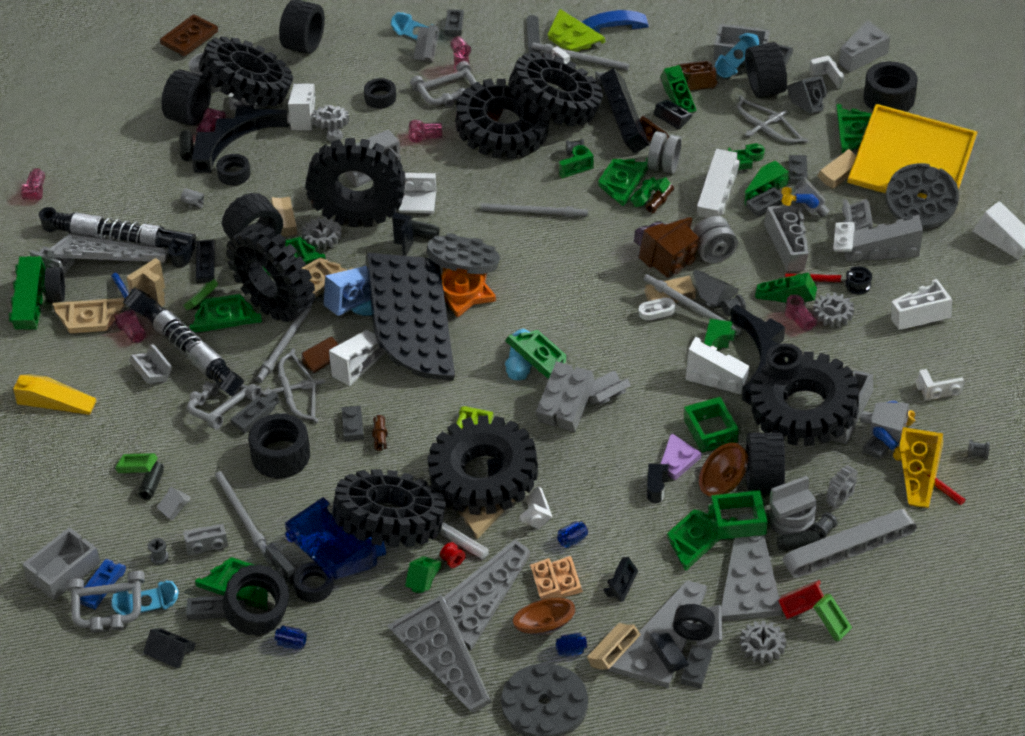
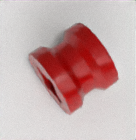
(452, 555)

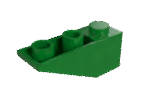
(677, 88)
(768, 177)
(782, 288)

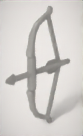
(775, 117)
(286, 388)

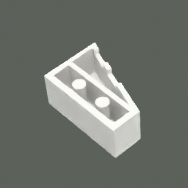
(301, 106)
(1002, 230)
(354, 357)

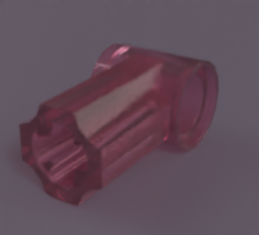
(461, 50)
(209, 122)
(418, 130)
(33, 188)
(799, 313)
(128, 322)

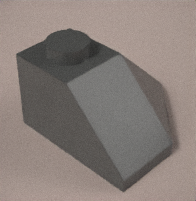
(808, 94)
(713, 289)

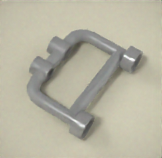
(447, 99)
(215, 418)
(116, 621)

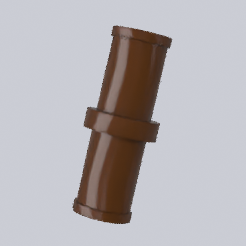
(658, 199)
(379, 433)

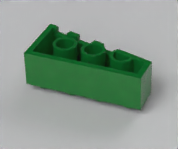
(27, 293)

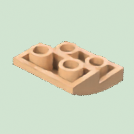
(556, 578)

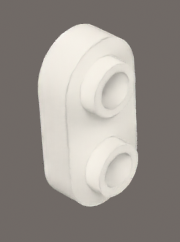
(656, 309)

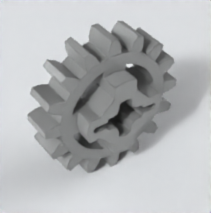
(330, 117)
(321, 233)
(833, 309)
(841, 486)
(752, 644)

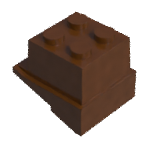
(669, 246)

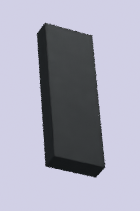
(205, 261)

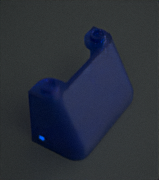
(328, 544)

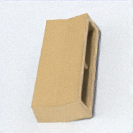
(837, 170)
(285, 208)
(682, 285)
(613, 646)

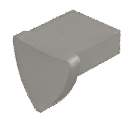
(173, 502)

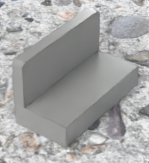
(426, 43)
(791, 497)

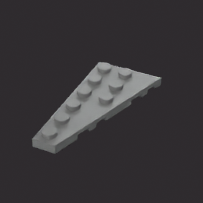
(104, 249)
(750, 580)
(481, 593)
(439, 645)
(640, 658)

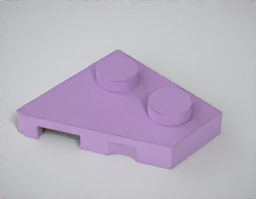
(679, 456)

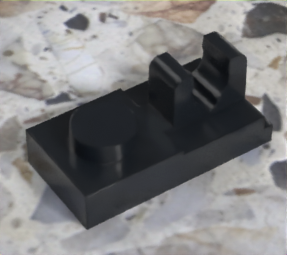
(622, 579)

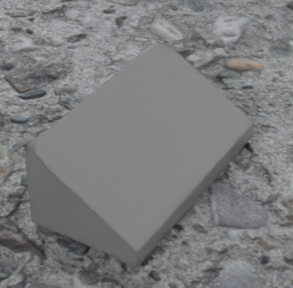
(716, 636)

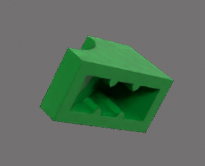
(719, 334)
(421, 573)

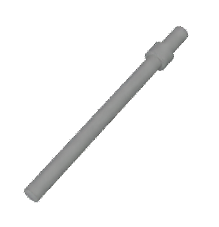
(611, 63)
(568, 211)
(662, 287)
(268, 365)
(257, 538)

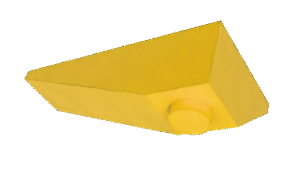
(51, 394)
(920, 450)

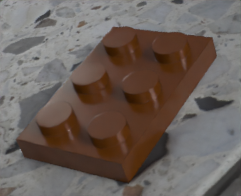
(189, 35)

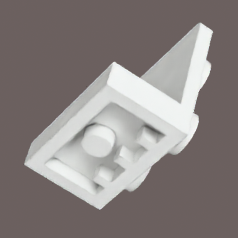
(419, 193)

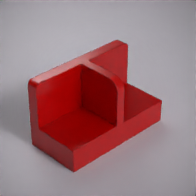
(800, 599)

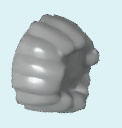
(334, 134)

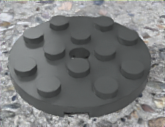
(922, 178)
(463, 253)
(535, 682)

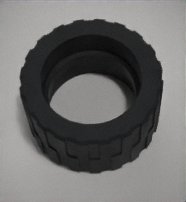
(301, 26)
(766, 69)
(886, 76)
(186, 97)
(248, 208)
(765, 461)
(279, 462)
(262, 577)

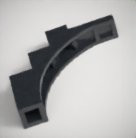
(246, 120)
(763, 334)

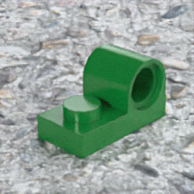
(581, 161)

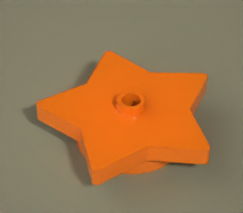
(465, 290)

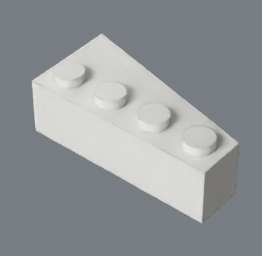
(718, 184)

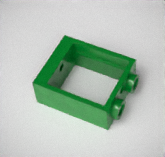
(706, 410)
(741, 528)

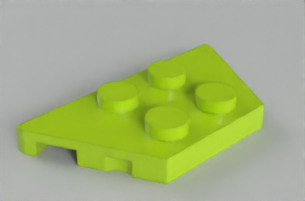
(572, 33)

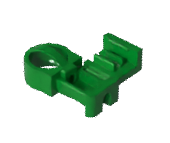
(746, 156)
(643, 194)

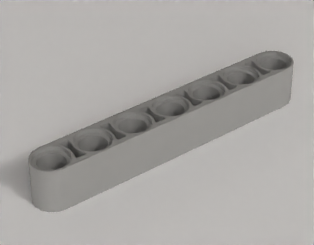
(849, 543)

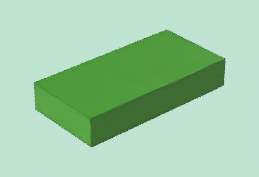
(201, 294)
(136, 463)
(832, 617)

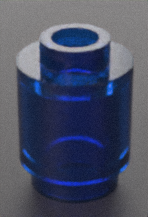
(572, 534)
(290, 637)
(571, 644)

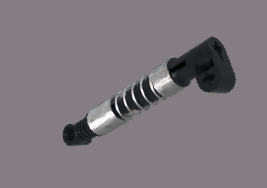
(140, 234)
(171, 328)

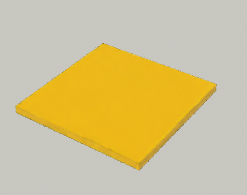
(903, 139)

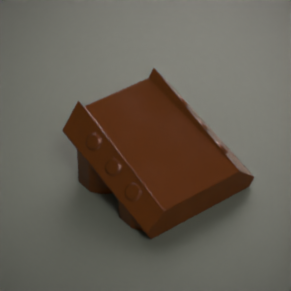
(699, 75)

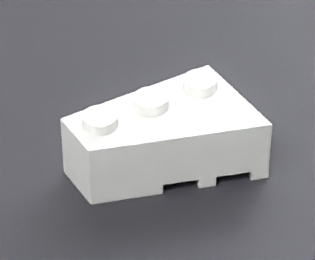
(921, 307)
(715, 369)

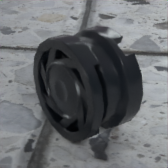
(859, 280)

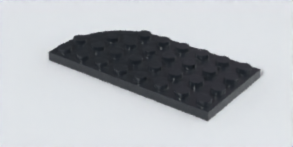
(410, 313)

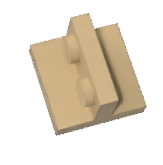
(150, 280)

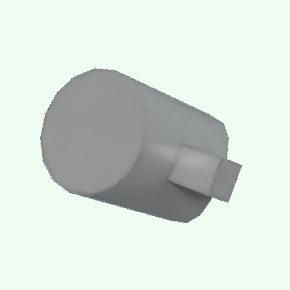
(192, 197)

